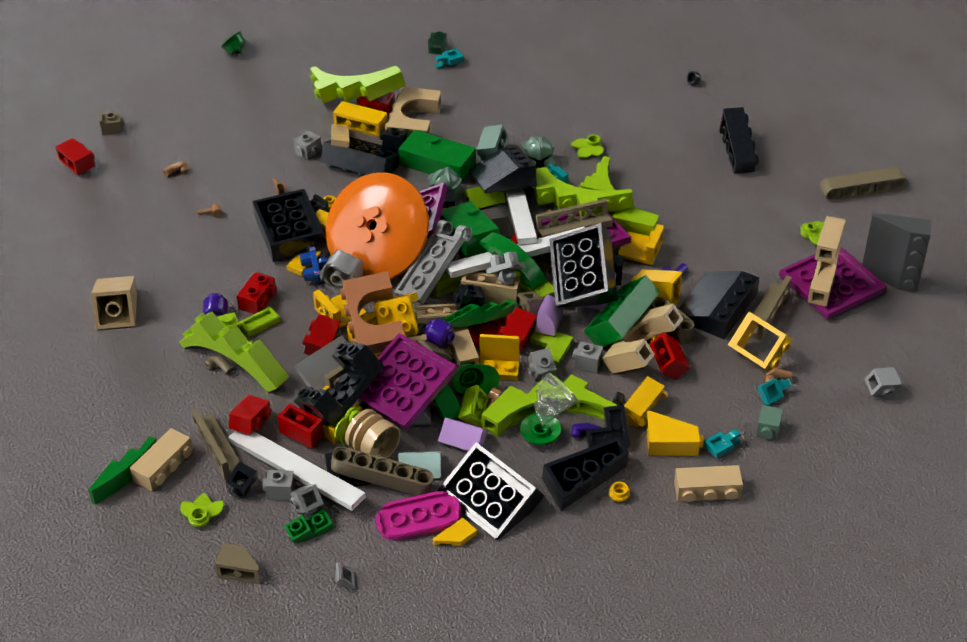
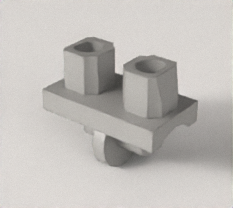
(505, 269)

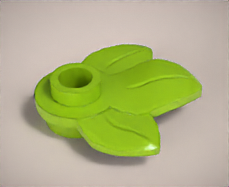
(588, 146)
(812, 231)
(343, 424)
(201, 510)

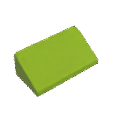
(473, 405)

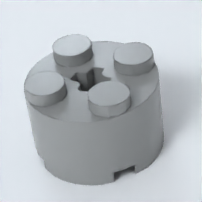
(340, 267)

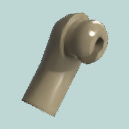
(219, 361)

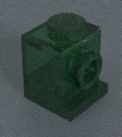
(437, 38)

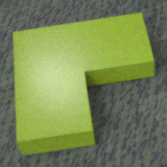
(558, 344)

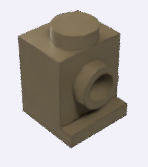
(111, 122)
(530, 302)

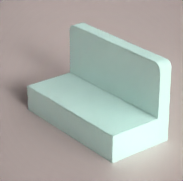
(426, 460)

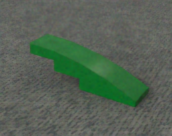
(475, 314)
(117, 473)

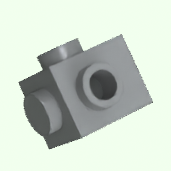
(308, 145)
(588, 357)
(541, 364)
(883, 381)
(279, 484)
(306, 499)

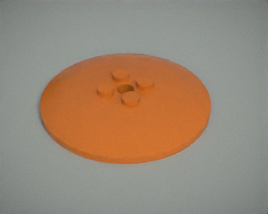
(399, 217)

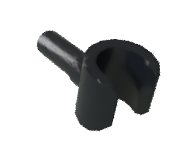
(619, 399)

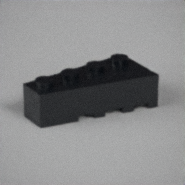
(738, 140)
(583, 471)

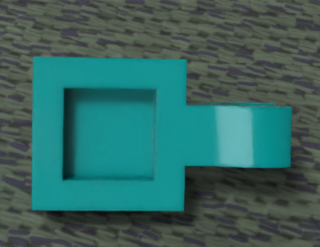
(451, 57)
(558, 173)
(772, 390)
(721, 444)

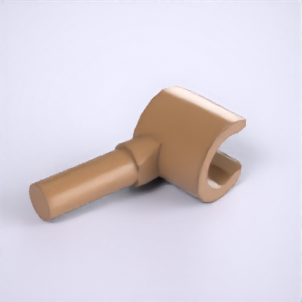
(279, 186)
(215, 210)
(494, 394)

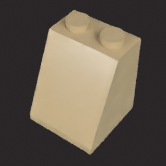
(115, 302)

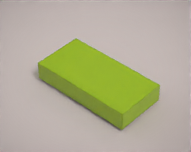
(259, 322)

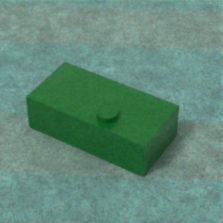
(430, 153)
(470, 216)
(620, 315)

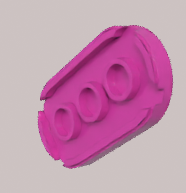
(418, 515)

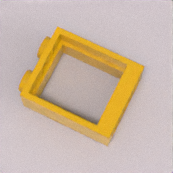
(746, 330)

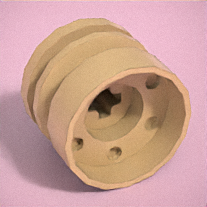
(372, 434)

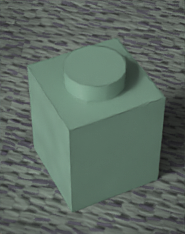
(769, 422)

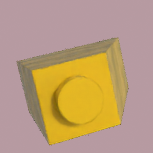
(665, 281)
(671, 436)

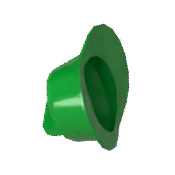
(234, 43)
(476, 374)

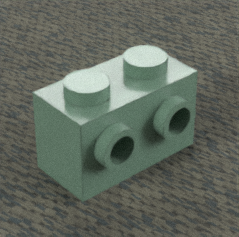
(491, 140)

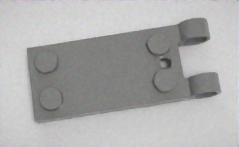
(433, 260)

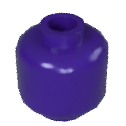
(216, 303)
(439, 332)

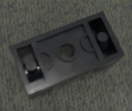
(332, 405)

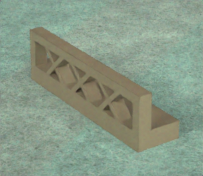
(572, 221)
(771, 305)
(215, 442)

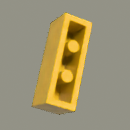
(360, 118)

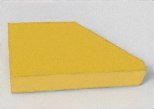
(295, 265)
(456, 534)

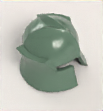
(539, 149)
(451, 180)

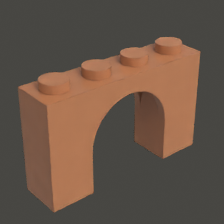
(361, 292)

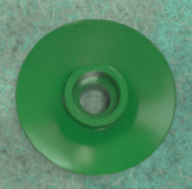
(536, 434)

